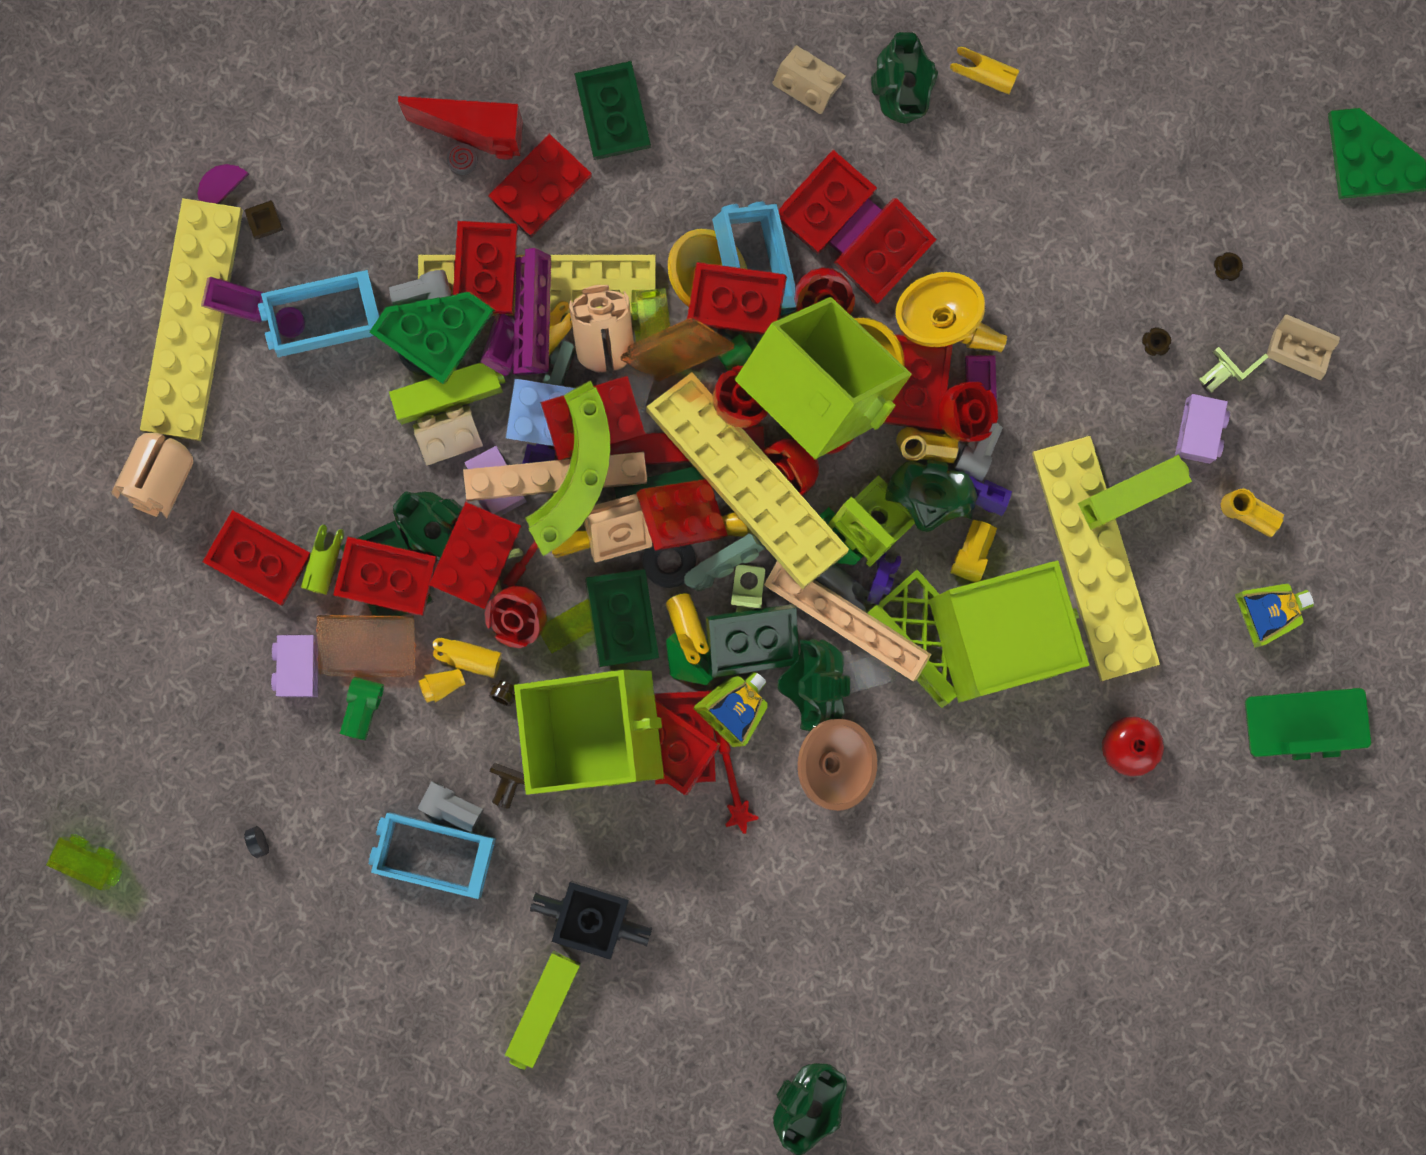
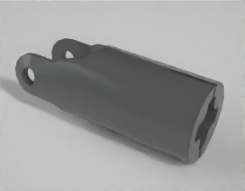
(844, 585)

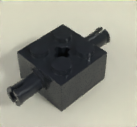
(573, 929)

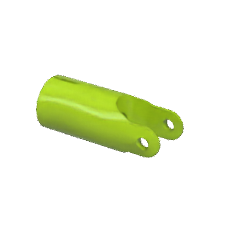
(322, 562)

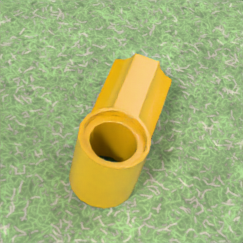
(930, 445)
(1254, 512)
(972, 559)

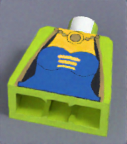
(1272, 611)
(734, 708)

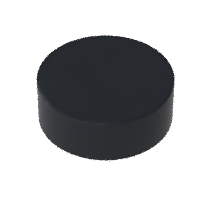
(256, 842)

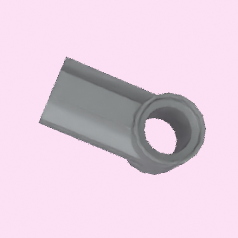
(428, 286)
(976, 456)
(445, 805)

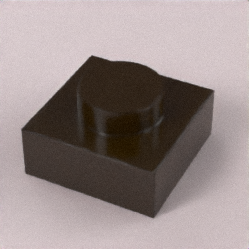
(263, 219)

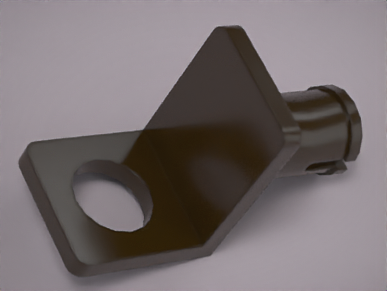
(507, 785)

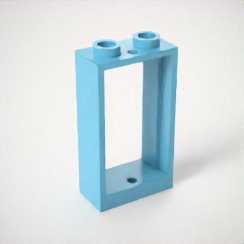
(773, 237)
(315, 289)
(379, 855)

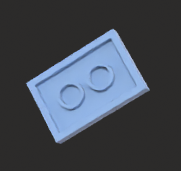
(526, 415)

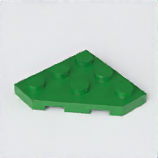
(1372, 158)
(434, 331)

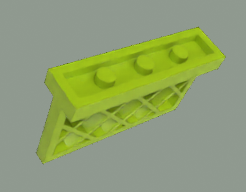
(930, 678)

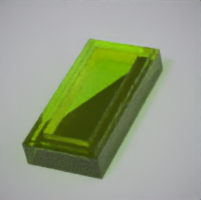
(567, 627)

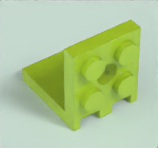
(862, 530)

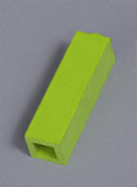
(434, 397)
(1135, 492)
(542, 1010)

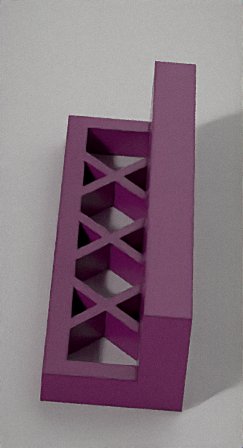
(532, 313)

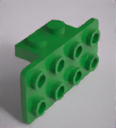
(1308, 723)

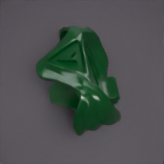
(902, 56)
(932, 493)
(417, 510)
(816, 683)
(812, 1083)

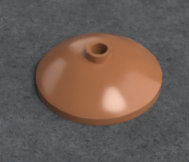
(849, 767)

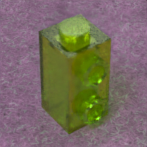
(651, 311)
(85, 863)

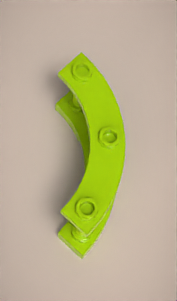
(585, 476)

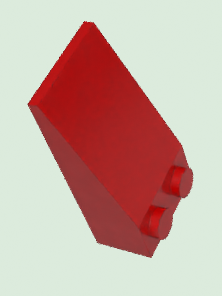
(483, 125)

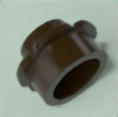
(1235, 263)
(1156, 334)
(502, 693)

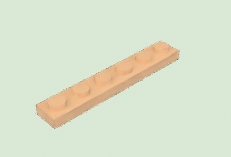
(545, 477)
(851, 623)

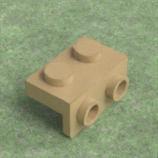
(808, 79)
(1302, 346)
(447, 434)

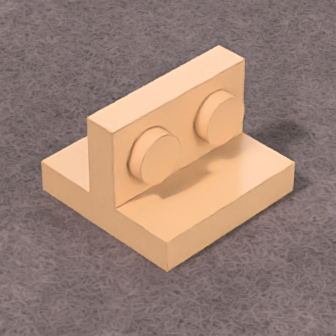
(617, 528)

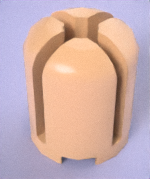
(589, 320)
(154, 474)

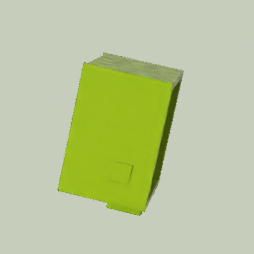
(823, 377)
(1008, 631)
(589, 731)

